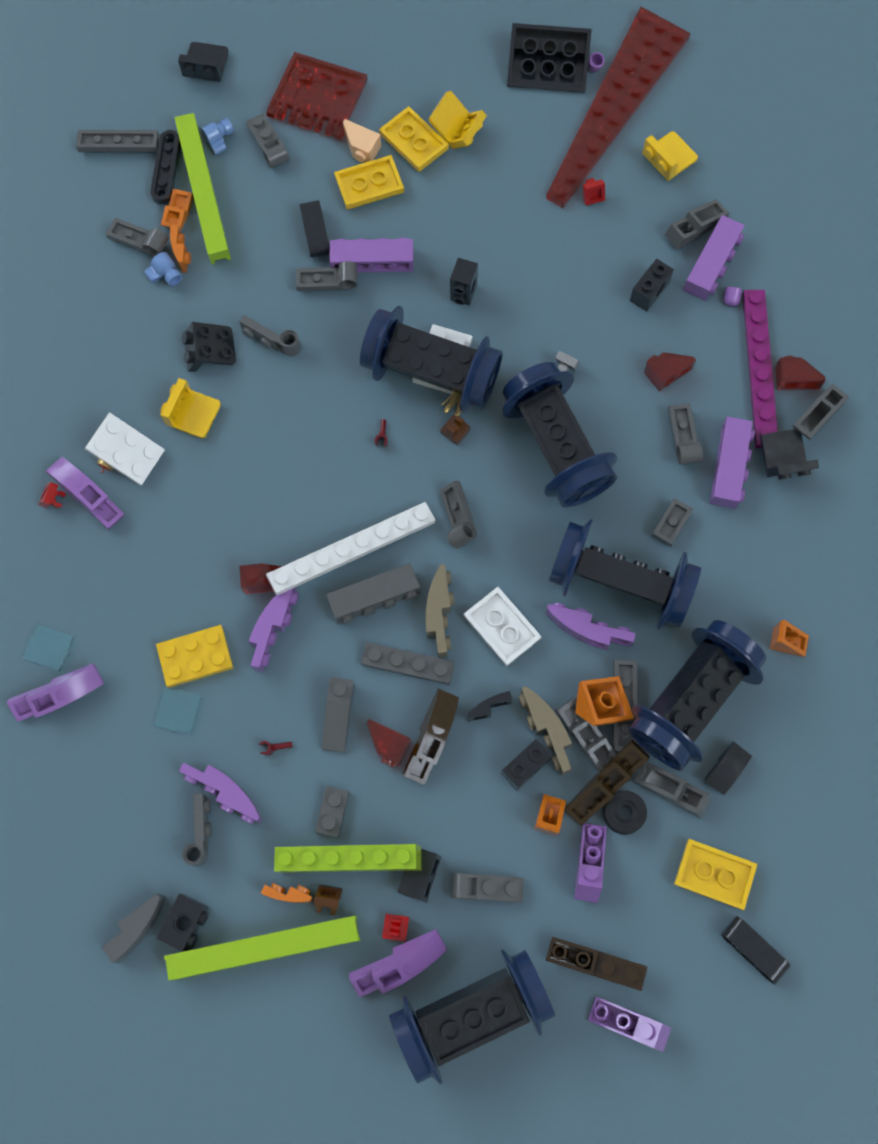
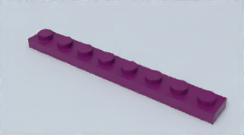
(759, 364)

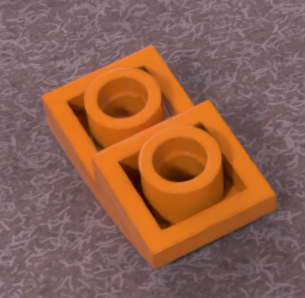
(178, 245)
(294, 895)

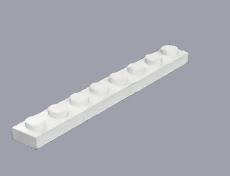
(350, 548)

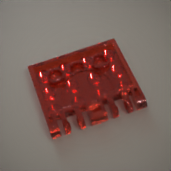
(318, 92)

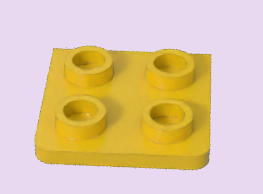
(455, 122)
(669, 154)
(189, 410)

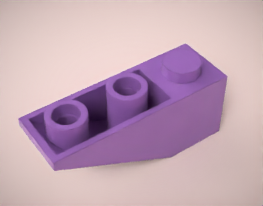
(590, 863)
(629, 1024)

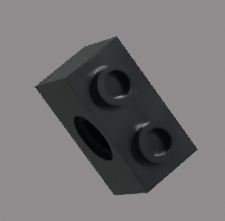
(463, 281)
(651, 285)
(526, 764)
(171, 931)

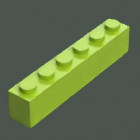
(347, 858)

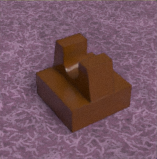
(455, 429)
(327, 897)

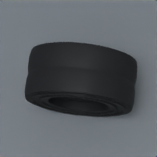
(637, 807)

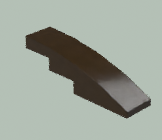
(606, 782)

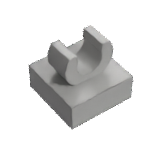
(566, 361)

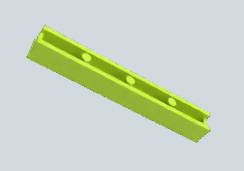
(202, 188)
(262, 948)

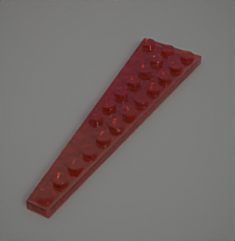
(637, 67)

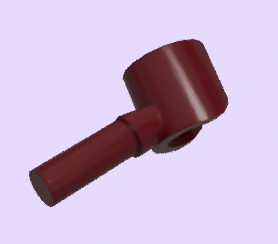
(382, 434)
(273, 747)

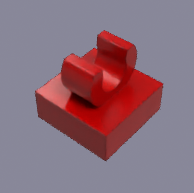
(593, 191)
(49, 494)
(395, 927)

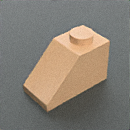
(362, 142)

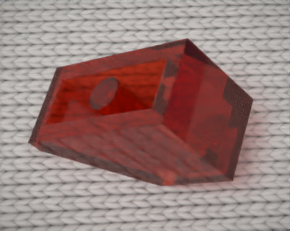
(667, 368)
(797, 374)
(254, 577)
(388, 743)

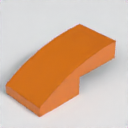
(178, 209)

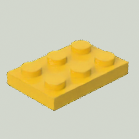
(413, 139)
(369, 182)
(194, 656)
(715, 874)

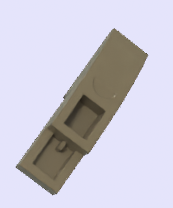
(438, 603)
(544, 719)

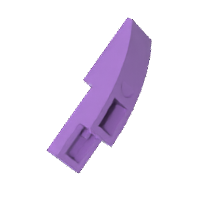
(85, 492)
(274, 617)
(579, 625)
(56, 694)
(230, 794)
(404, 964)

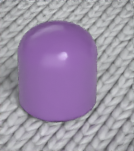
(595, 62)
(732, 296)

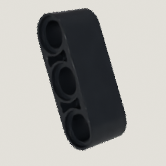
(315, 228)
(755, 950)

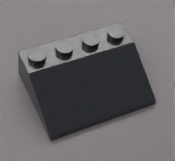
(549, 57)

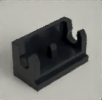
(419, 883)

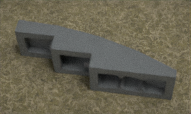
(586, 735)

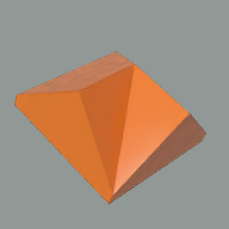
(603, 701)

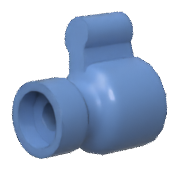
(214, 133)
(161, 267)

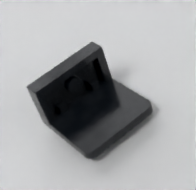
(204, 61)
(208, 345)
(785, 455)

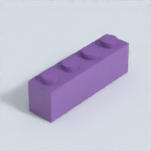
(374, 254)
(714, 257)
(731, 462)

